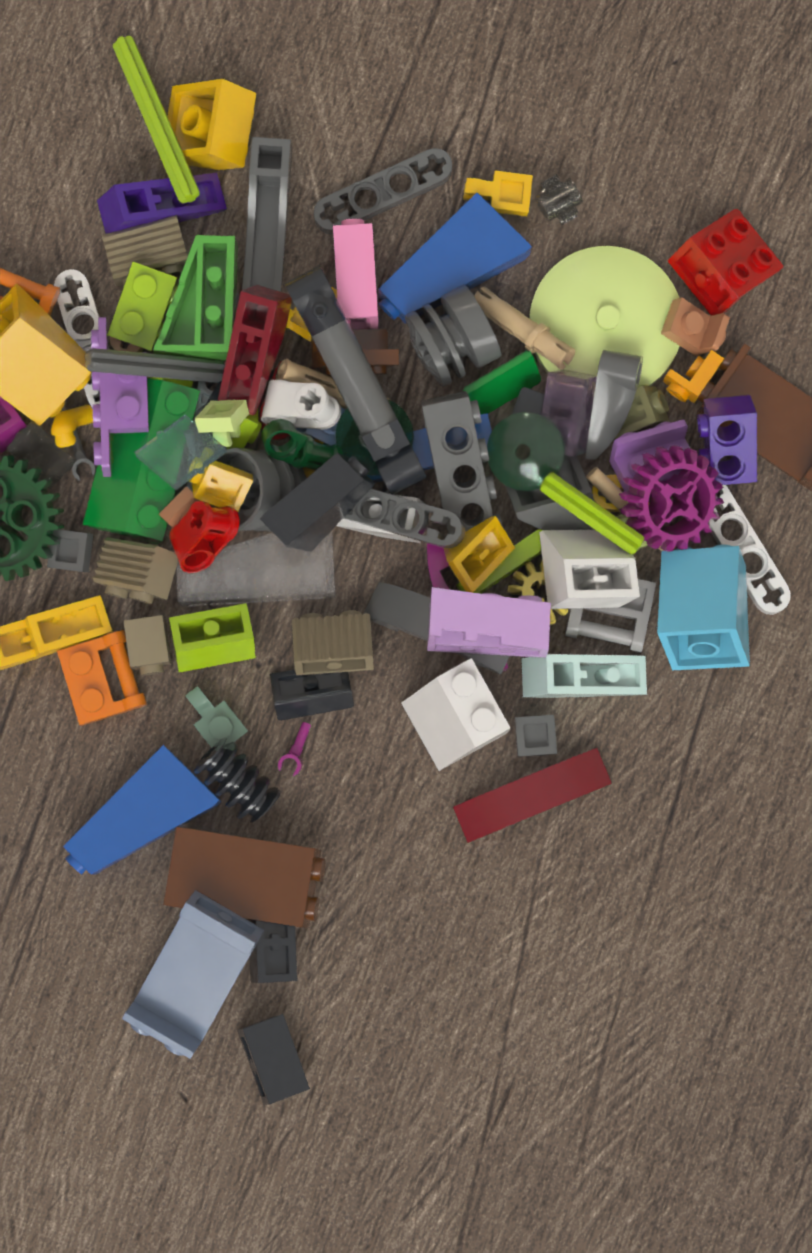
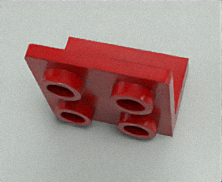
(724, 262)

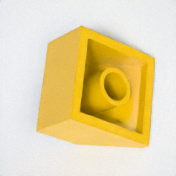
(212, 122)

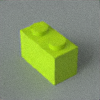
(212, 637)

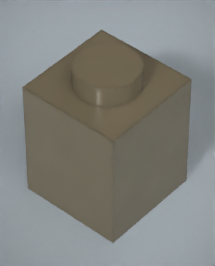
(148, 644)

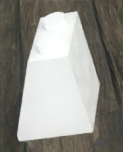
(455, 714)

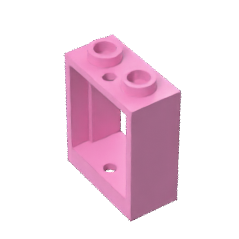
(356, 273)

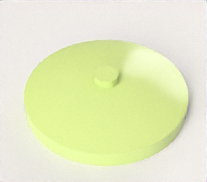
(609, 303)

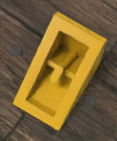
(479, 553)

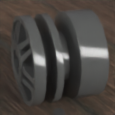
(453, 335)
(270, 484)

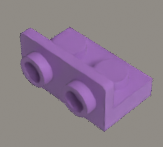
(631, 446)

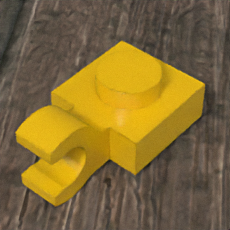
(507, 192)

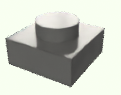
(72, 552)
(535, 735)

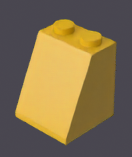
(36, 358)

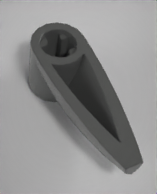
(613, 396)

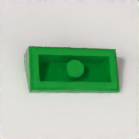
(504, 383)

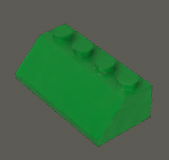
(134, 494)

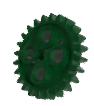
(23, 489)

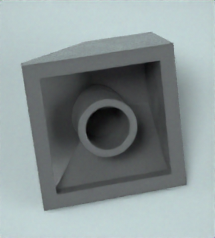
(545, 513)

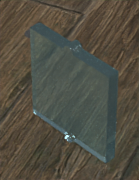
(180, 452)

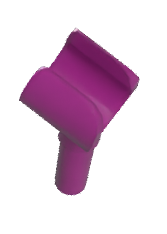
(296, 748)

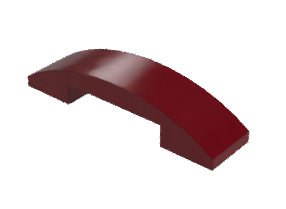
(532, 795)

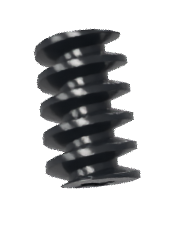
(237, 780)

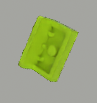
(142, 306)

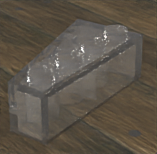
(261, 572)

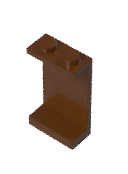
(781, 410)
(246, 876)

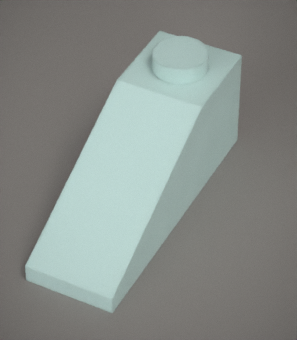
(583, 676)

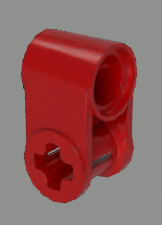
(203, 535)

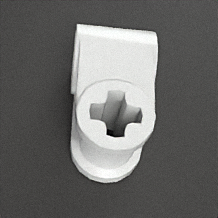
(301, 404)

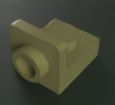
(647, 410)

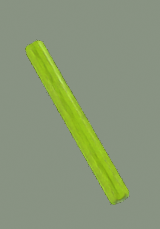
(156, 119)

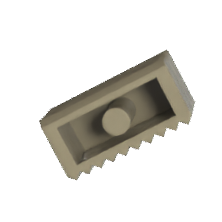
(150, 244)
(135, 569)
(332, 643)

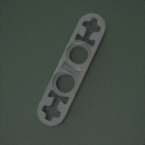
(380, 186)
(390, 514)

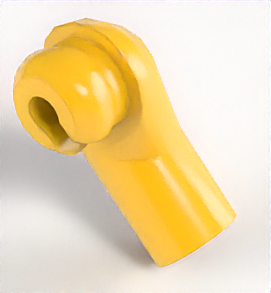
(67, 422)

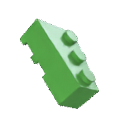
(205, 302)

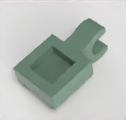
(216, 721)

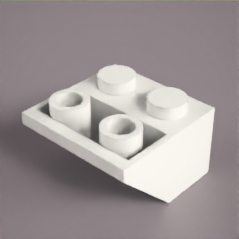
(586, 570)

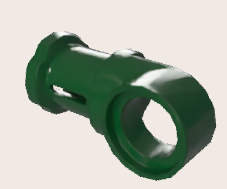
(300, 449)

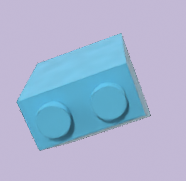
(704, 608)

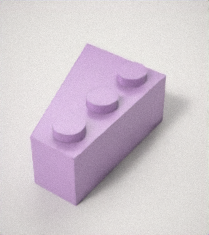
(488, 624)

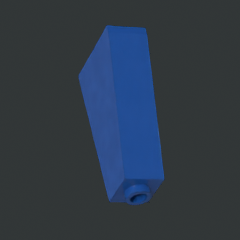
(463, 251)
(140, 812)

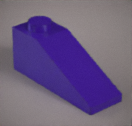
(154, 200)

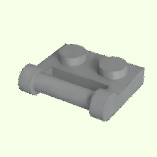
(637, 609)

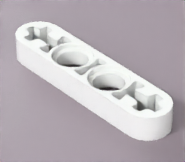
(64, 301)
(750, 543)

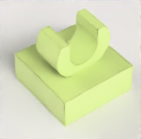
(222, 419)

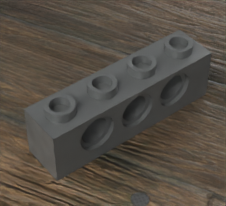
(439, 417)

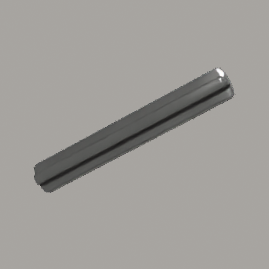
(154, 365)

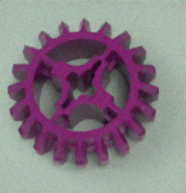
(693, 479)

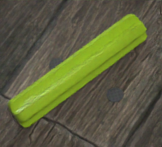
(591, 513)

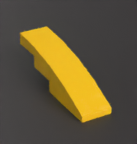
(52, 631)

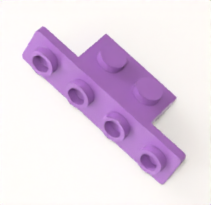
(121, 406)

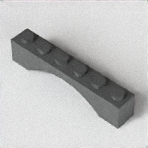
(267, 214)

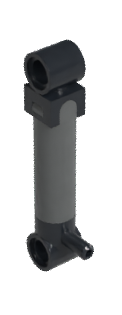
(355, 380)

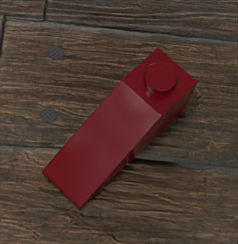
(254, 344)

